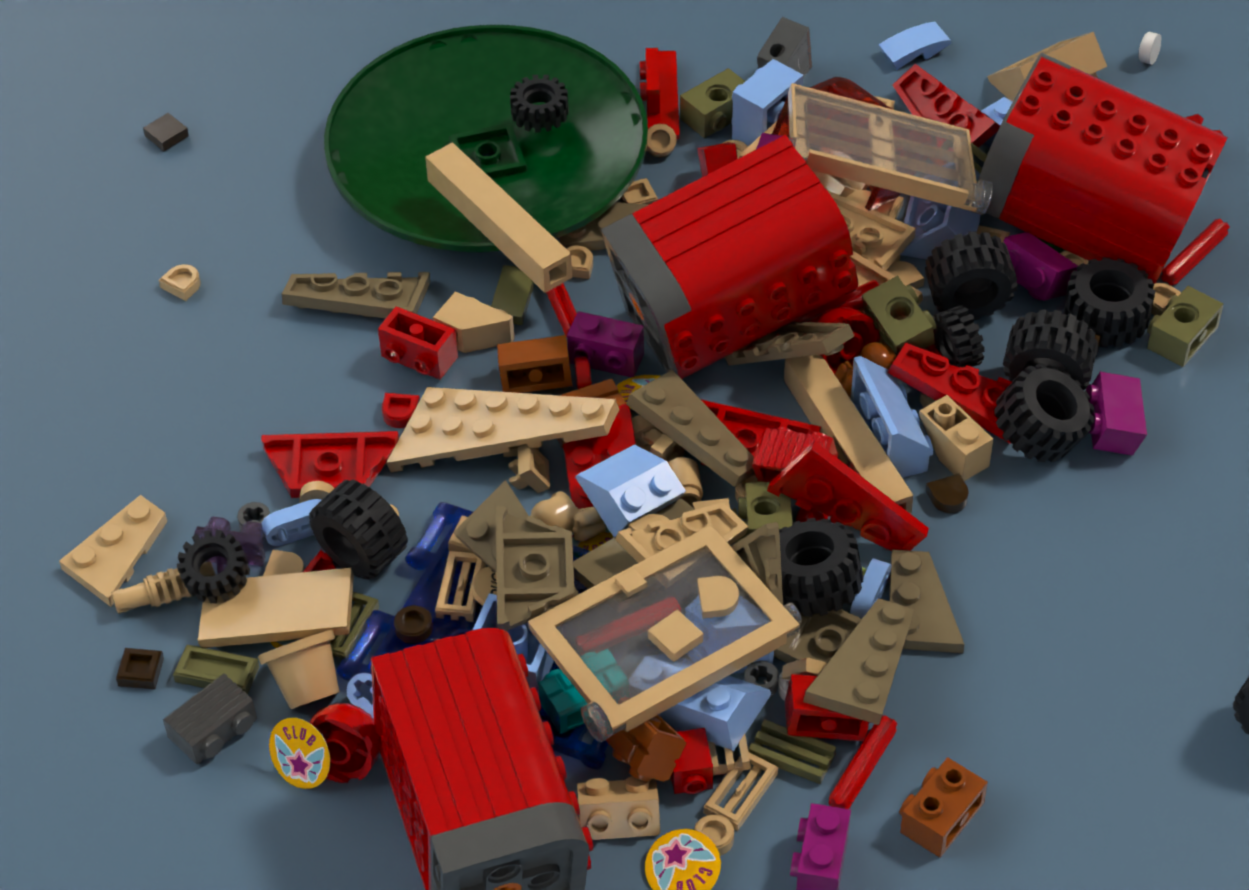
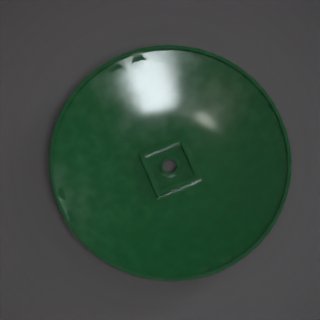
(458, 91)

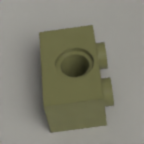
(710, 104)
(893, 300)
(1184, 325)
(763, 507)

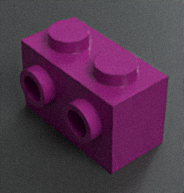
(1039, 267)
(606, 343)
(1118, 413)
(823, 848)

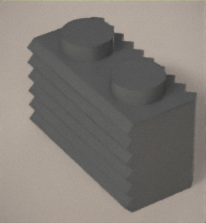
(210, 719)

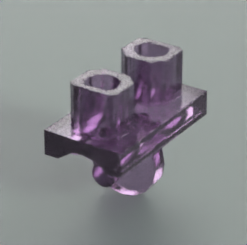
(249, 537)

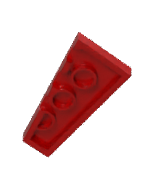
(935, 101)
(938, 378)
(833, 488)

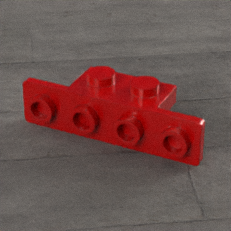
(660, 88)

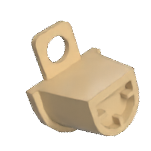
(304, 669)

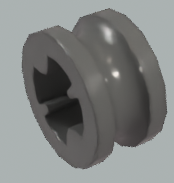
(252, 511)
(763, 669)

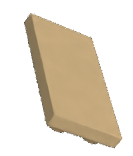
(279, 609)

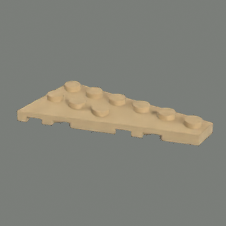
(489, 422)

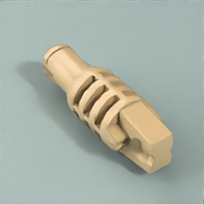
(156, 589)

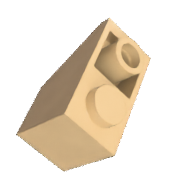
(475, 323)
(956, 438)

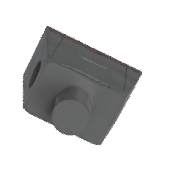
(788, 45)

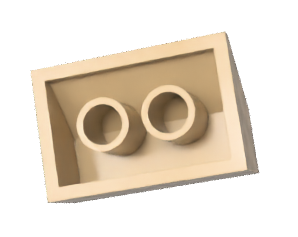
(1079, 52)

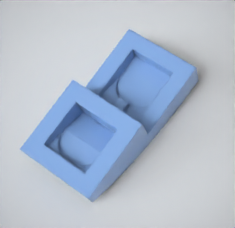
(922, 40)

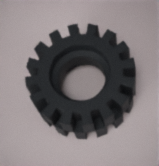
(536, 91)
(958, 337)
(207, 548)

